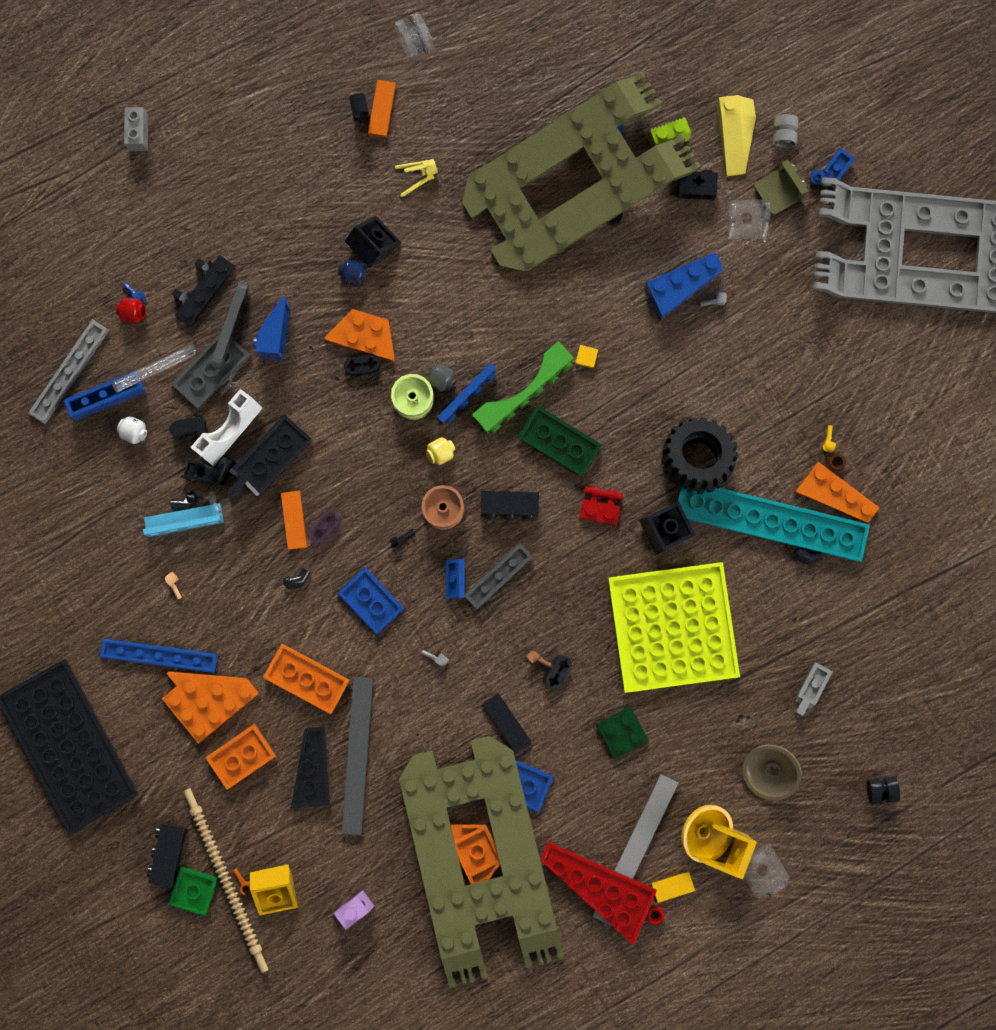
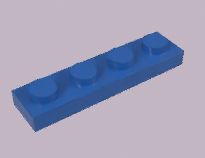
(461, 401)

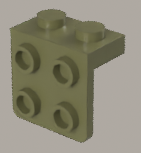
(782, 187)

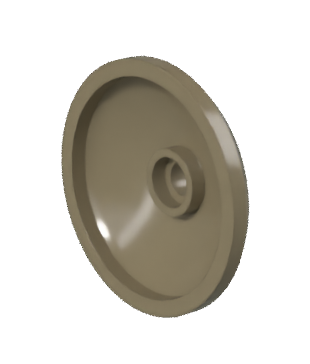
(771, 782)

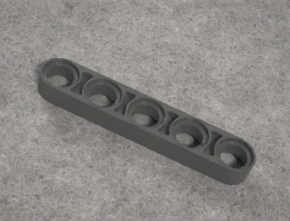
(229, 326)

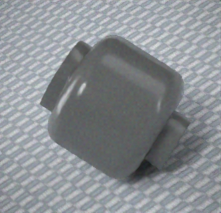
(441, 377)

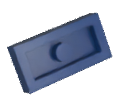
(455, 579)

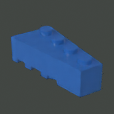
(679, 285)

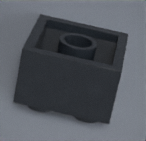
(372, 241)
(667, 528)

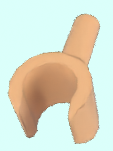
(171, 578)

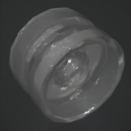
(414, 36)

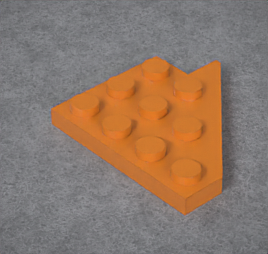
(207, 700)

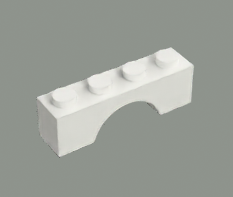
(241, 413)

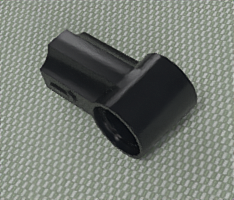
(359, 107)

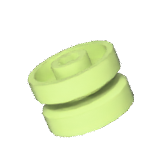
(405, 388)

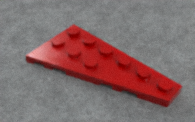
(611, 894)

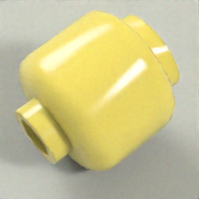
(440, 451)

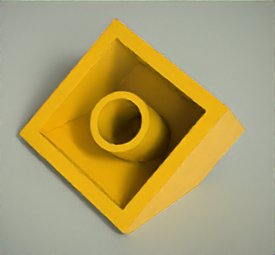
(273, 890)

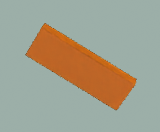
(382, 108)
(294, 520)

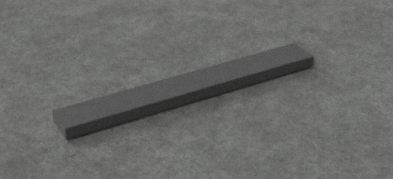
(357, 756)

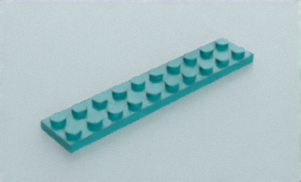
(777, 522)

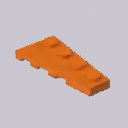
(829, 489)

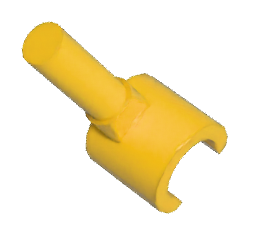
(829, 446)

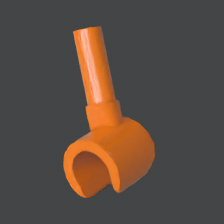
(241, 880)

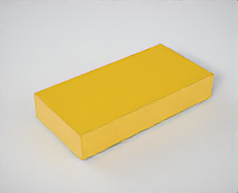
(673, 886)

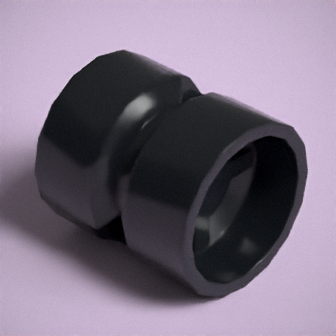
(879, 790)

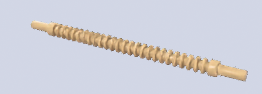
(255, 949)

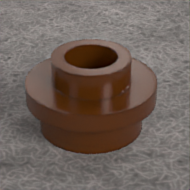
(840, 458)

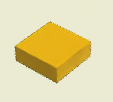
(586, 356)

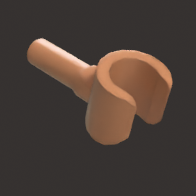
(534, 656)

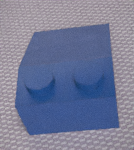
(272, 335)

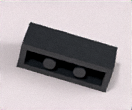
(509, 505)
(166, 854)

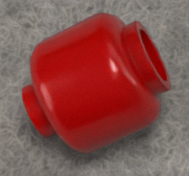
(131, 310)

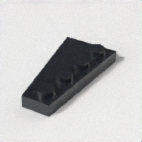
(312, 773)

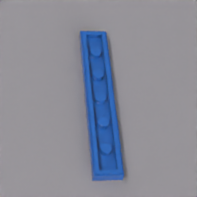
(158, 655)

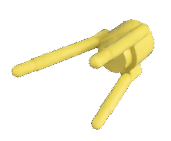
(426, 168)

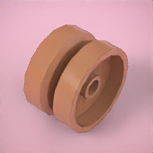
(454, 507)

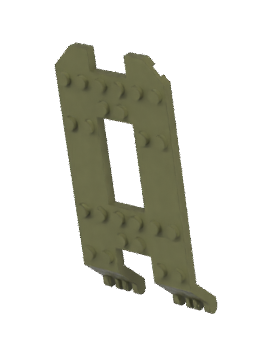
(623, 184)
(517, 893)

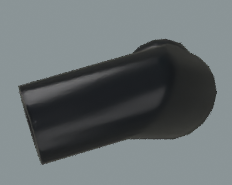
(186, 503)
(807, 558)
(296, 582)

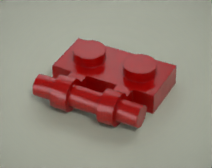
(600, 511)

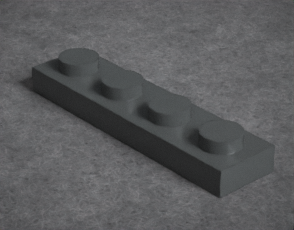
(498, 576)

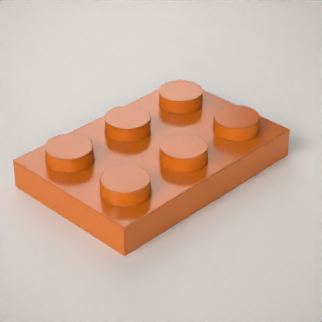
(241, 756)

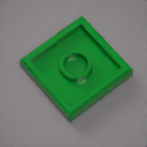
(193, 891)

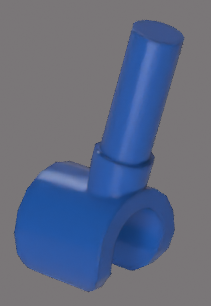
(139, 294)

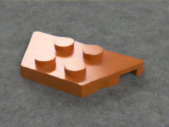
(364, 334)
(476, 851)

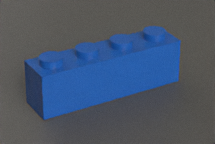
(100, 398)

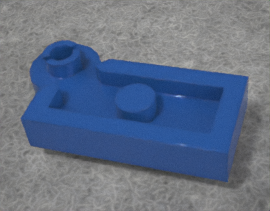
(835, 168)

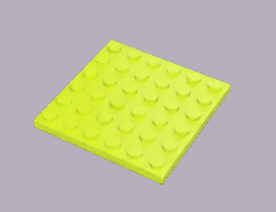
(673, 627)

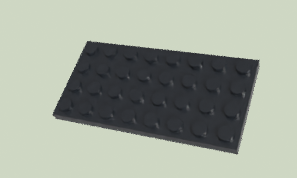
(67, 746)

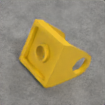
(739, 855)

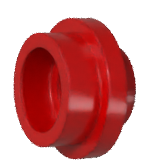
(661, 915)

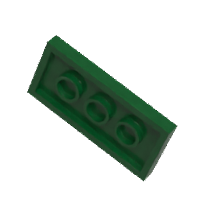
(559, 441)

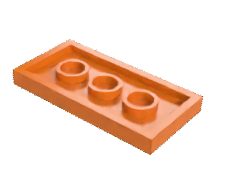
(306, 678)

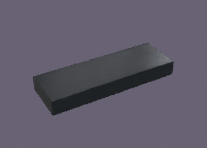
(506, 722)

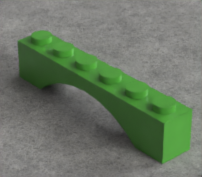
(494, 413)

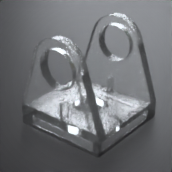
(757, 211)
(773, 880)

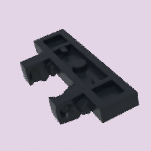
(213, 278)

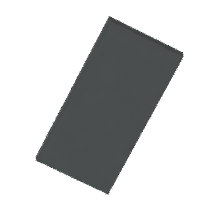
(201, 381)

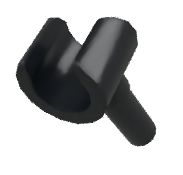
(402, 538)

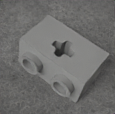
(136, 129)

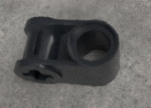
(200, 473)

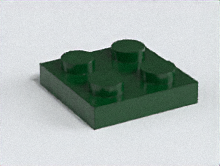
(622, 732)

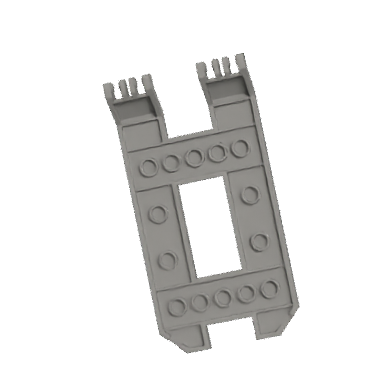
(881, 272)

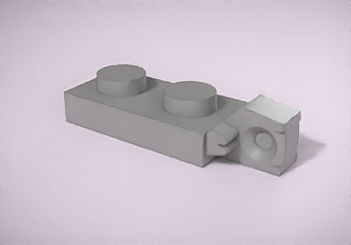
(812, 688)

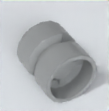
(785, 128)

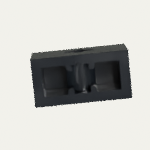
(706, 191)

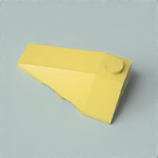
(736, 128)

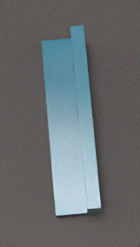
(182, 520)

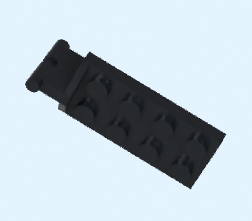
(268, 459)

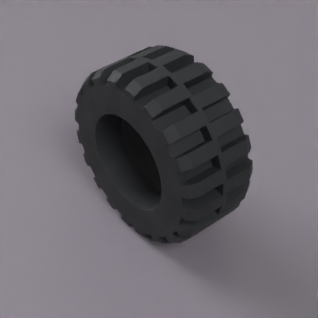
(710, 435)

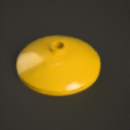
(707, 841)

